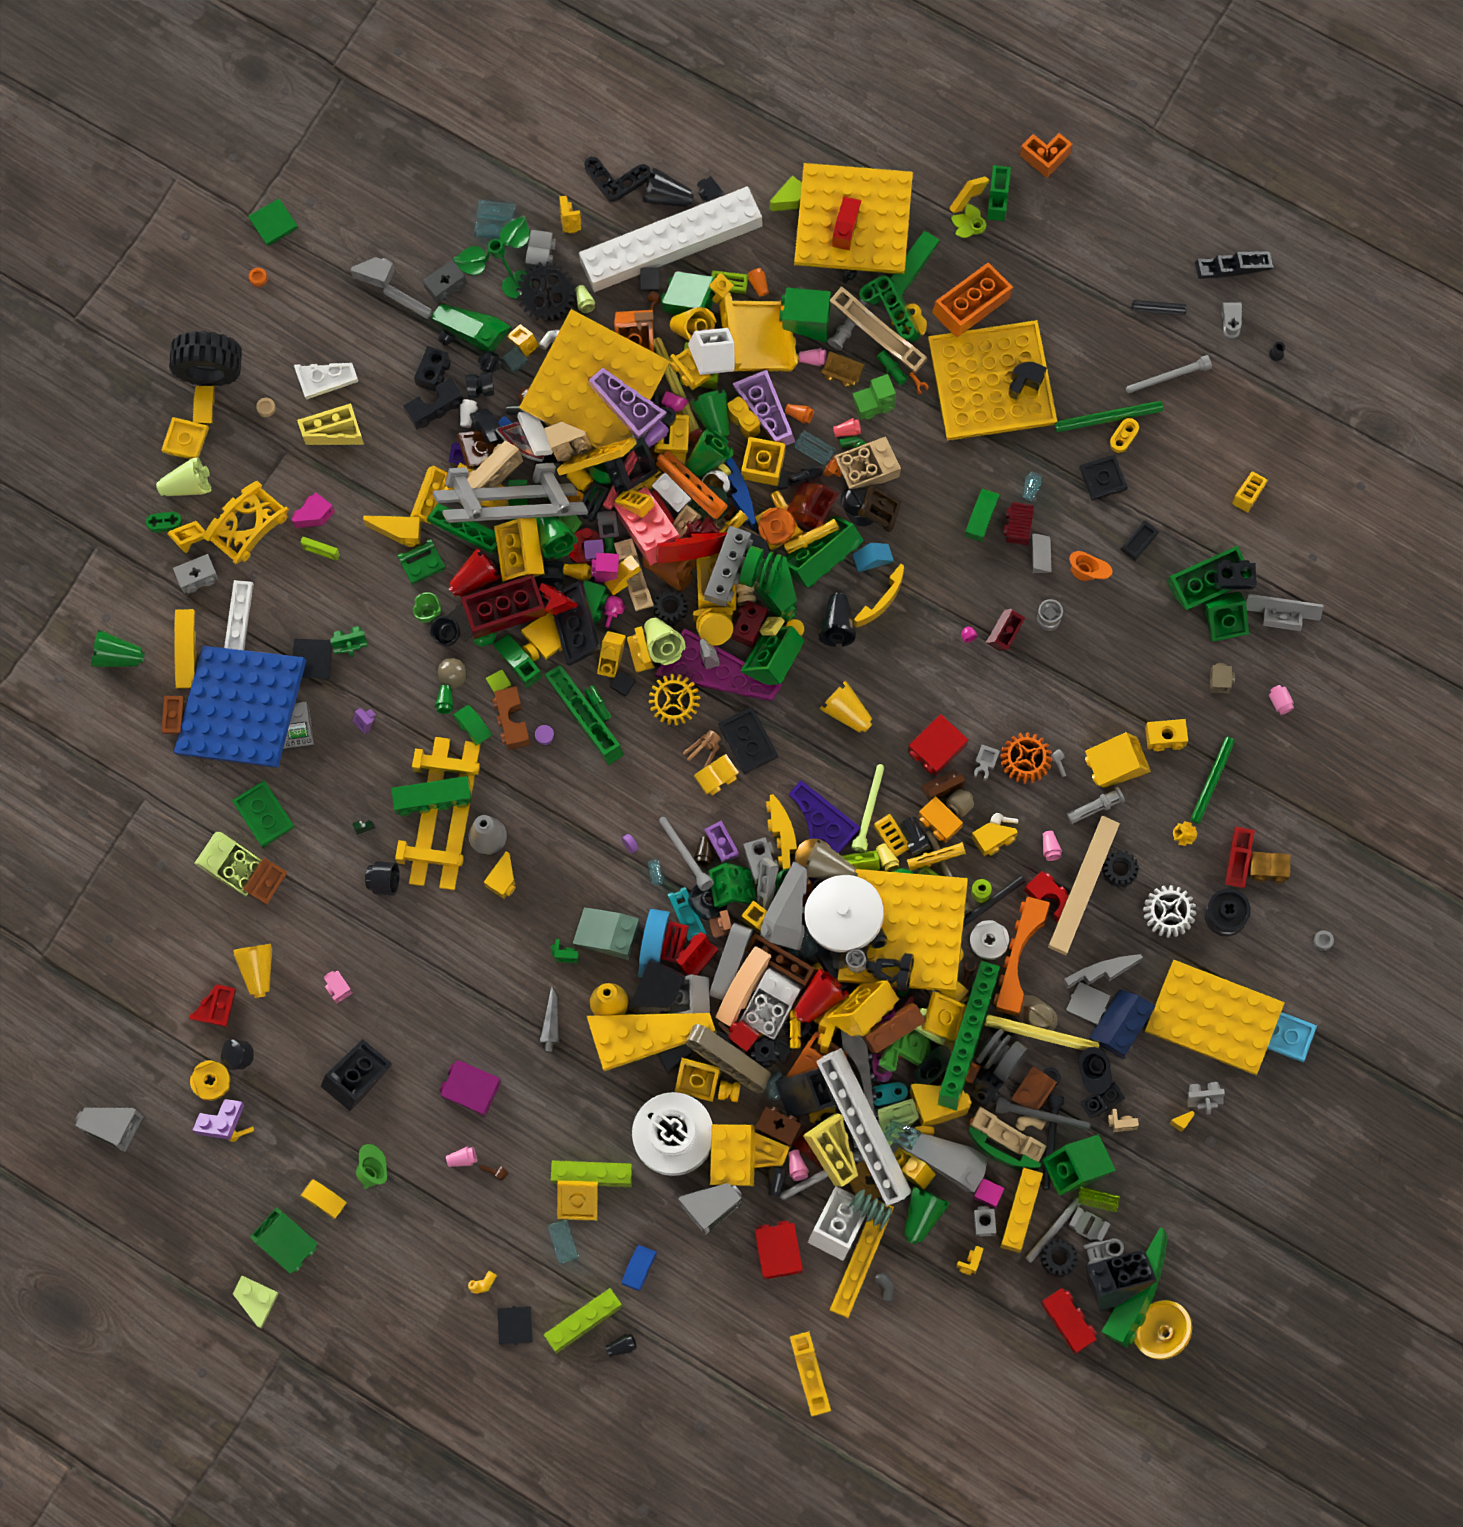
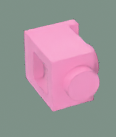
(337, 986)

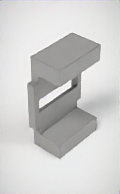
(1097, 1229)

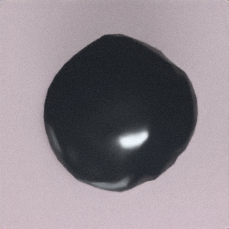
(237, 1054)

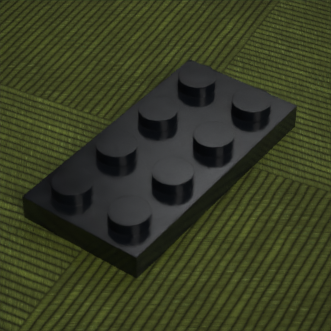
(577, 627)

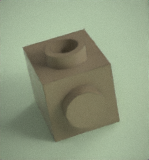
(1221, 678)

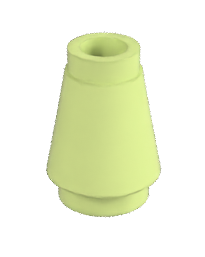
(584, 299)

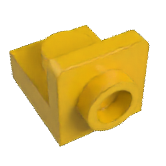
(523, 340)
(974, 1257)

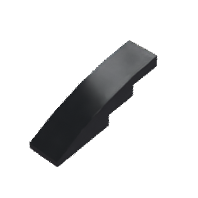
(1234, 265)

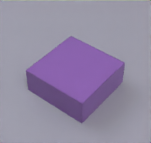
(593, 547)

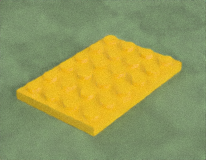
(1214, 1017)

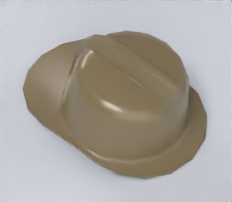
(1037, 1013)

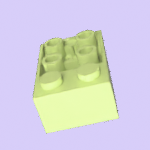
(228, 862)

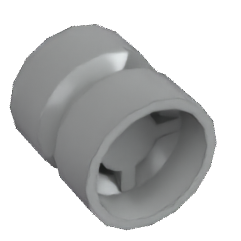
(1049, 615)

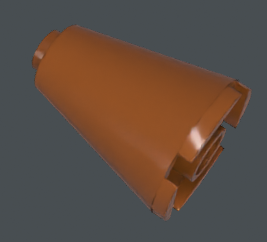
(673, 573)

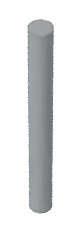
(1053, 1230)

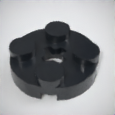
(701, 907)

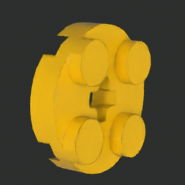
(220, 1085)

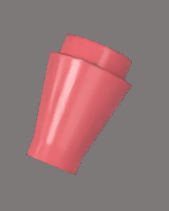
(848, 428)

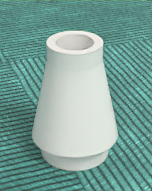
(466, 408)

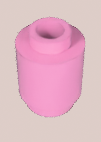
(1281, 699)

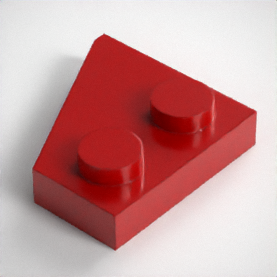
(215, 1007)

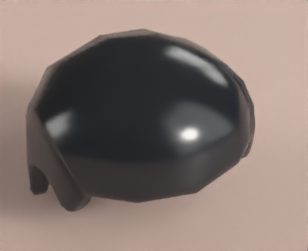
(445, 631)

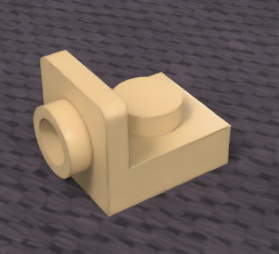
(1125, 1124)

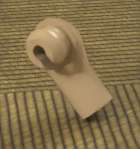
(1024, 1121)

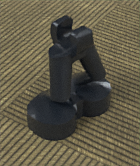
(902, 977)

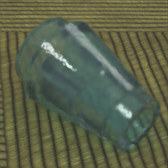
(1031, 485)

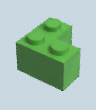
(876, 399)

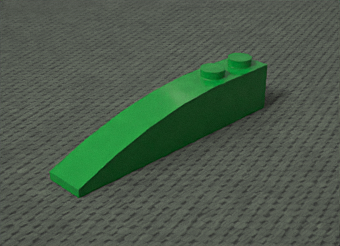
(584, 715)
(1131, 1314)

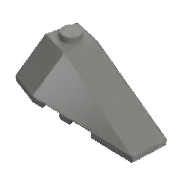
(784, 917)
(952, 1160)

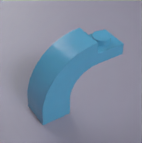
(653, 938)

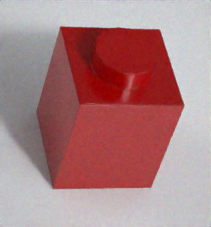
(743, 1034)

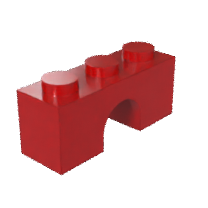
(1044, 887)

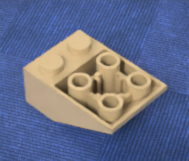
(869, 464)

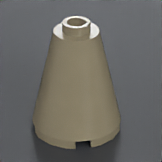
(826, 863)

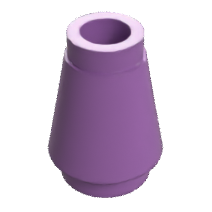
(656, 433)

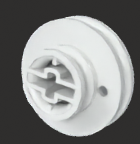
(663, 1155)

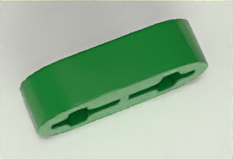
(164, 522)

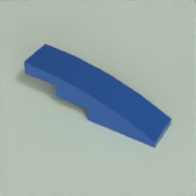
(741, 497)

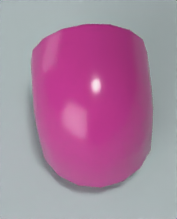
(674, 401)

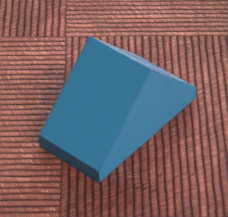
(872, 556)

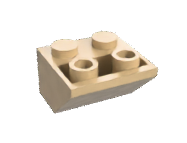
(567, 441)

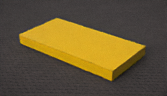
(597, 456)

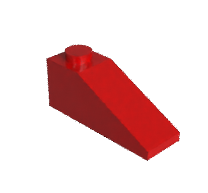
(846, 223)

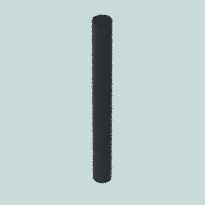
(993, 900)

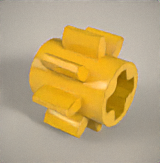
(1185, 833)

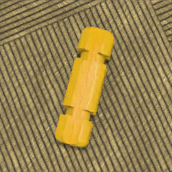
(795, 1031)

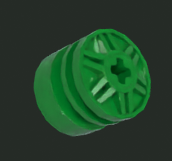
(761, 569)

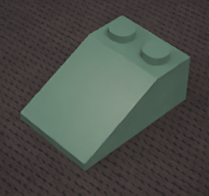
(607, 932)

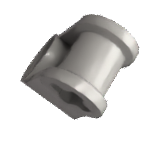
(1232, 318)
(1102, 1250)

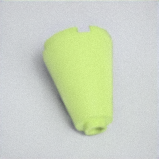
(663, 642)

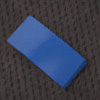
(638, 1268)

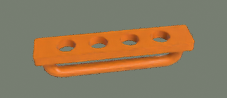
(713, 508)

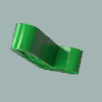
(894, 310)

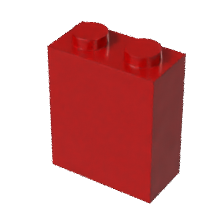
(937, 745)
(778, 1250)

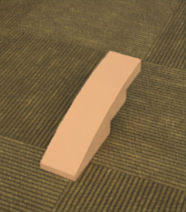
(743, 985)

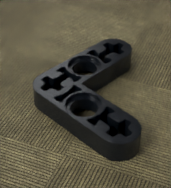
(616, 185)

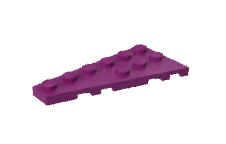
(725, 677)

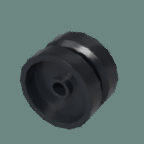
(1235, 904)

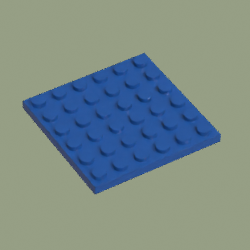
(240, 706)

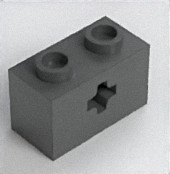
(445, 282)

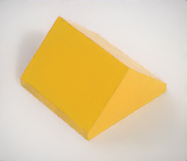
(697, 1079)

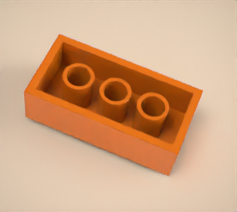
(972, 300)

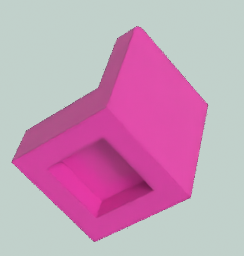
(988, 1193)

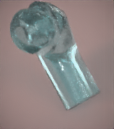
(771, 1088)

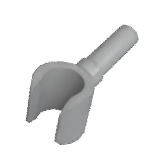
(1057, 757)

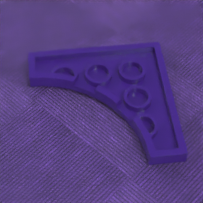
(823, 819)

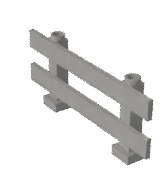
(473, 511)

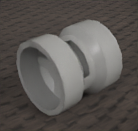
(857, 957)

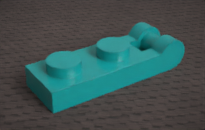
(685, 913)

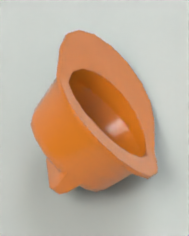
(1088, 568)

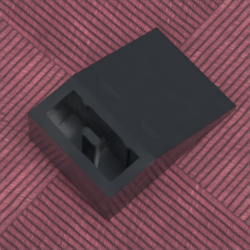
(805, 1092)
(1119, 1278)

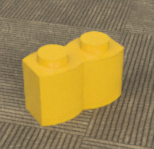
(744, 418)
(716, 775)

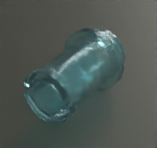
(655, 872)

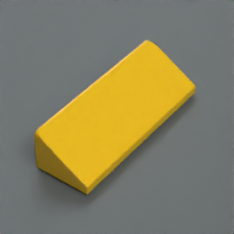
(425, 502)

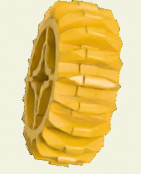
(663, 687)

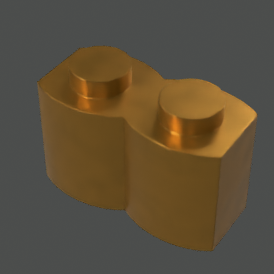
(1269, 867)

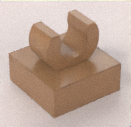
(644, 317)

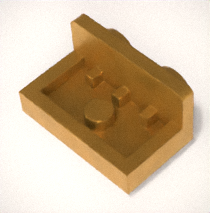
(842, 368)

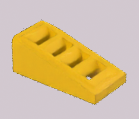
(1245, 502)
(640, 510)
(886, 839)

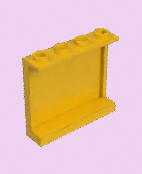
(758, 335)

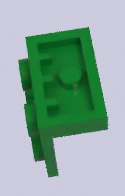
(732, 884)

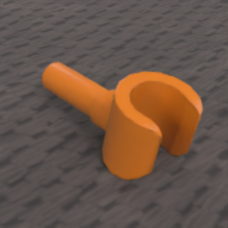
(918, 383)

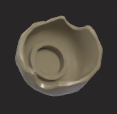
(452, 673)

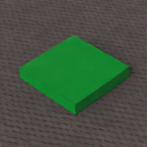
(273, 222)

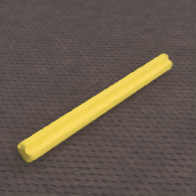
(674, 383)
(1039, 1033)

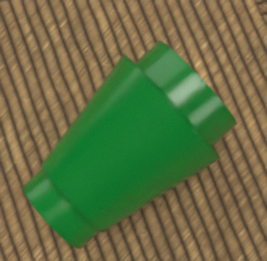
(444, 701)

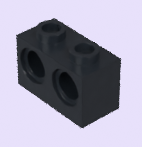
(429, 368)
(1236, 581)

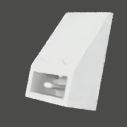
(772, 1002)

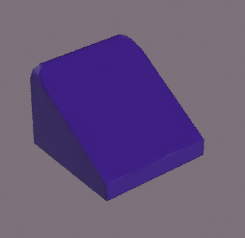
(456, 454)

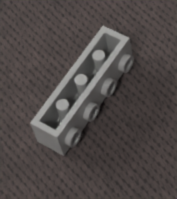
(727, 566)

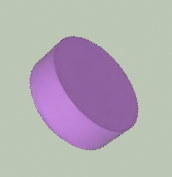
(544, 735)
(629, 843)

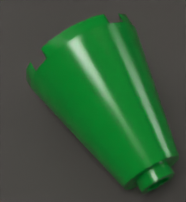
(713, 411)
(708, 453)
(555, 537)
(115, 652)
(922, 1214)

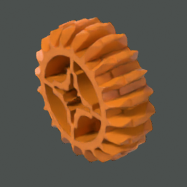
(1038, 748)

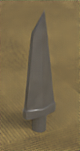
(550, 1030)

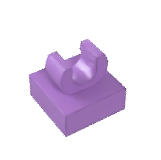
(364, 720)

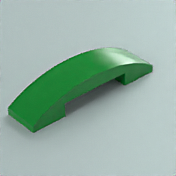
(979, 1140)

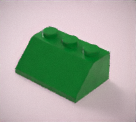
(773, 656)

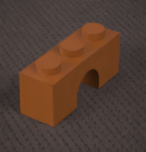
(514, 734)
(901, 1024)

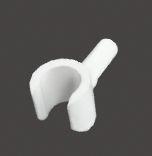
(997, 818)

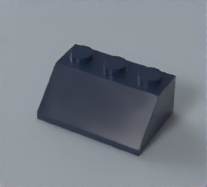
(1122, 1023)

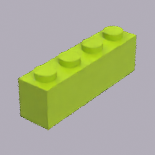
(604, 1173)
(583, 1320)

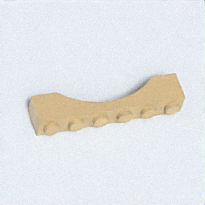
(876, 329)

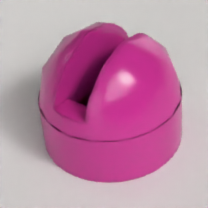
(968, 634)

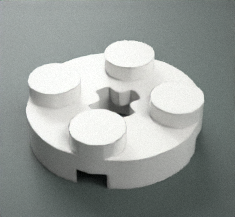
(996, 931)

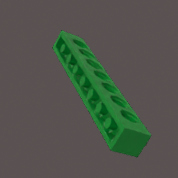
(968, 1035)

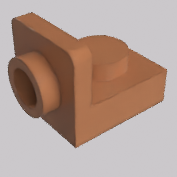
(721, 925)

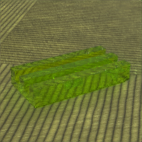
(1098, 1199)

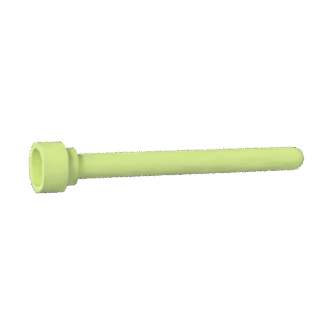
(860, 843)

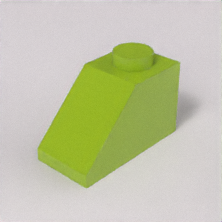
(788, 196)

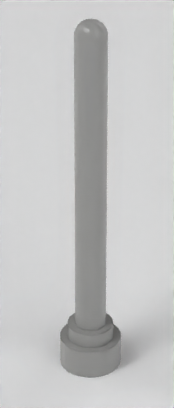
(1203, 363)
(704, 881)
(815, 1178)

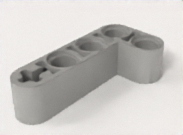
(731, 959)

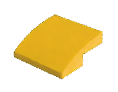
(543, 635)

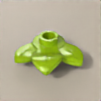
(967, 221)

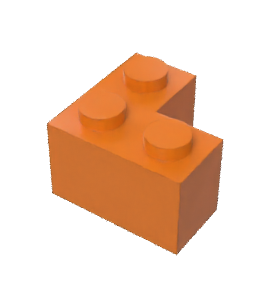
(1044, 156)

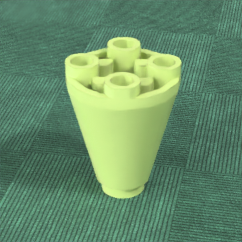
(186, 480)

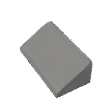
(1041, 553)

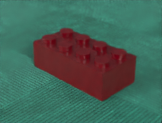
(503, 606)

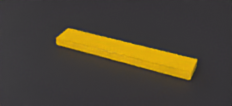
(858, 1267)

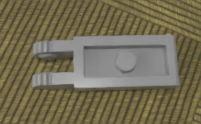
(766, 883)

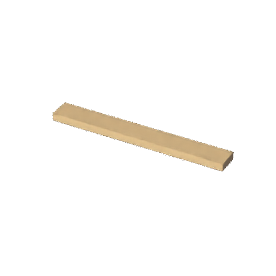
(1083, 885)

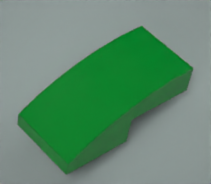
(472, 724)

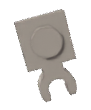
(986, 759)

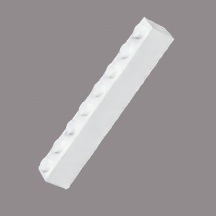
(864, 1127)

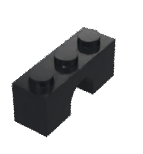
(422, 413)

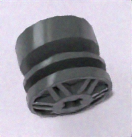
(1001, 1054)

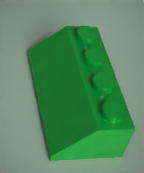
(820, 556)
(1197, 582)

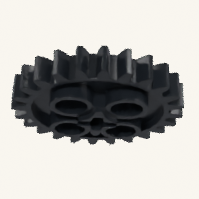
(529, 294)

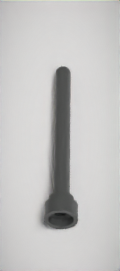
(1004, 1106)

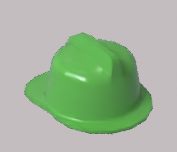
(371, 1166)

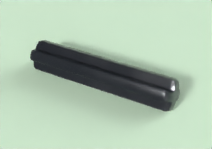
(1159, 307)

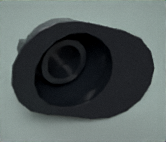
(852, 502)
(933, 1067)
(1095, 1070)

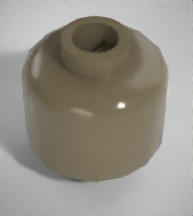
(960, 802)

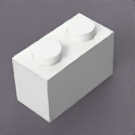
(671, 493)

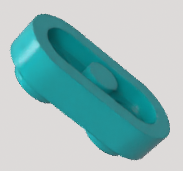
(888, 1094)

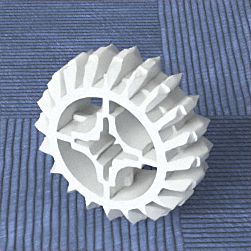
(1175, 916)

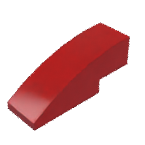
(1239, 857)

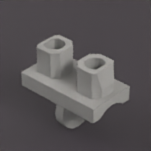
(1205, 1099)

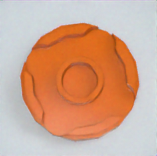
(777, 526)

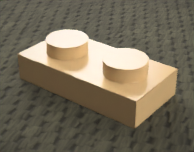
(687, 514)

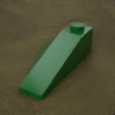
(476, 328)

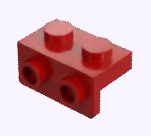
(696, 955)

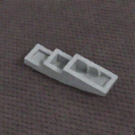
(1109, 969)

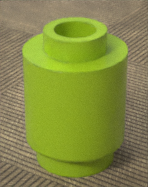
(981, 896)

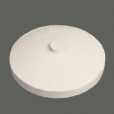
(844, 913)

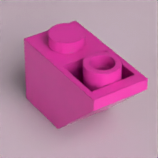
(313, 513)
(605, 567)

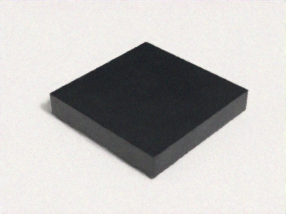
(1103, 477)

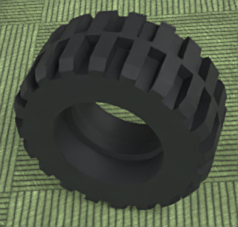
(205, 358)

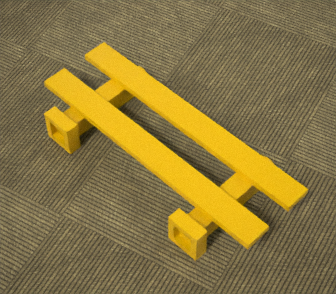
(422, 852)

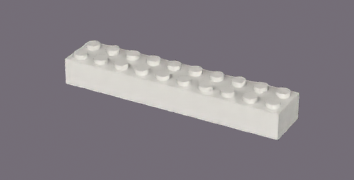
(671, 239)

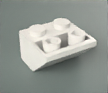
(712, 351)

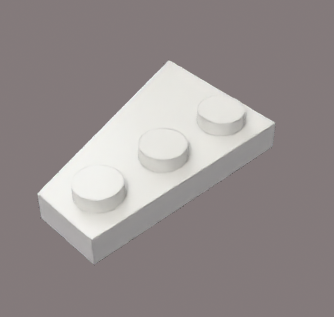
(324, 378)

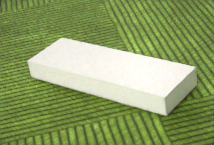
(535, 434)

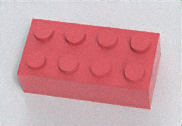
(648, 530)

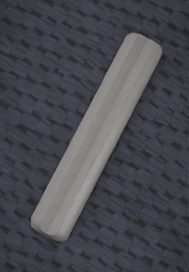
(407, 301)

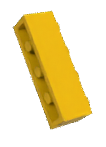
(1021, 1210)

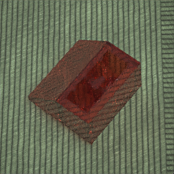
(812, 504)

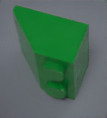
(1226, 616)

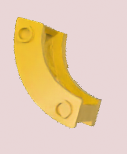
(250, 496)

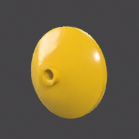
(1161, 1319)

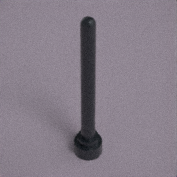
(1055, 1103)

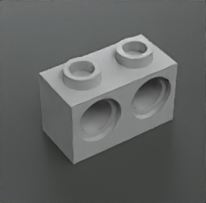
(754, 859)

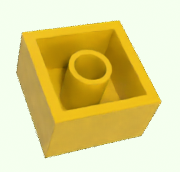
(763, 461)

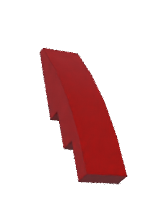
(691, 548)

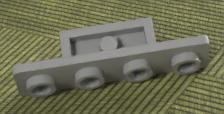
(1283, 612)

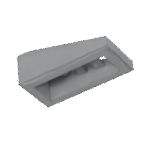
(708, 654)

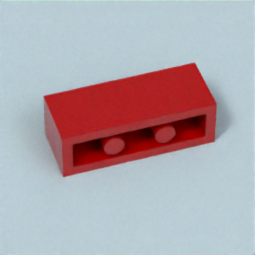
(1069, 1320)

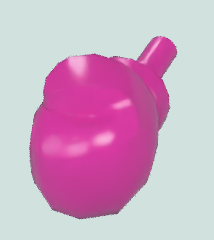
(613, 607)

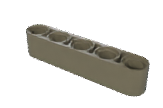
(728, 1058)

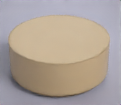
(265, 407)

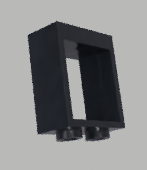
(621, 479)

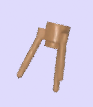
(708, 741)

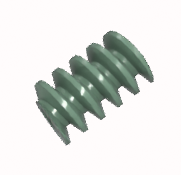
(870, 1208)

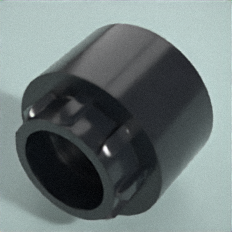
(383, 878)

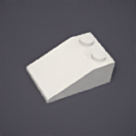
(837, 1225)

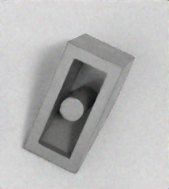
(374, 271)

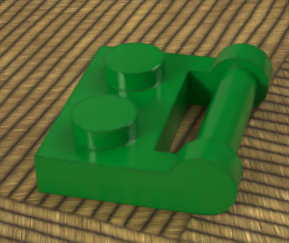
(423, 567)

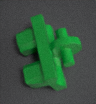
(350, 642)

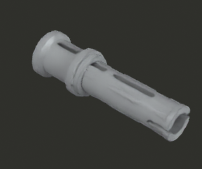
(843, 332)
(1103, 802)

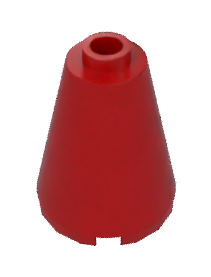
(474, 574)
(819, 997)

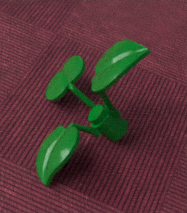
(472, 258)

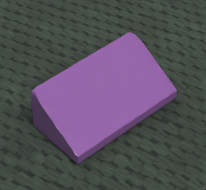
(722, 842)

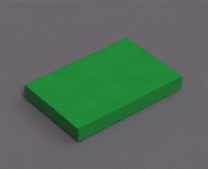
(263, 814)

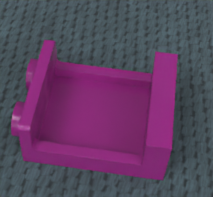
(470, 1087)

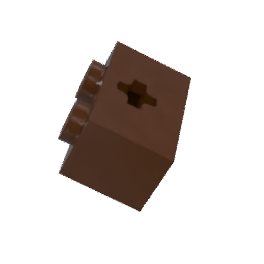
(767, 1127)

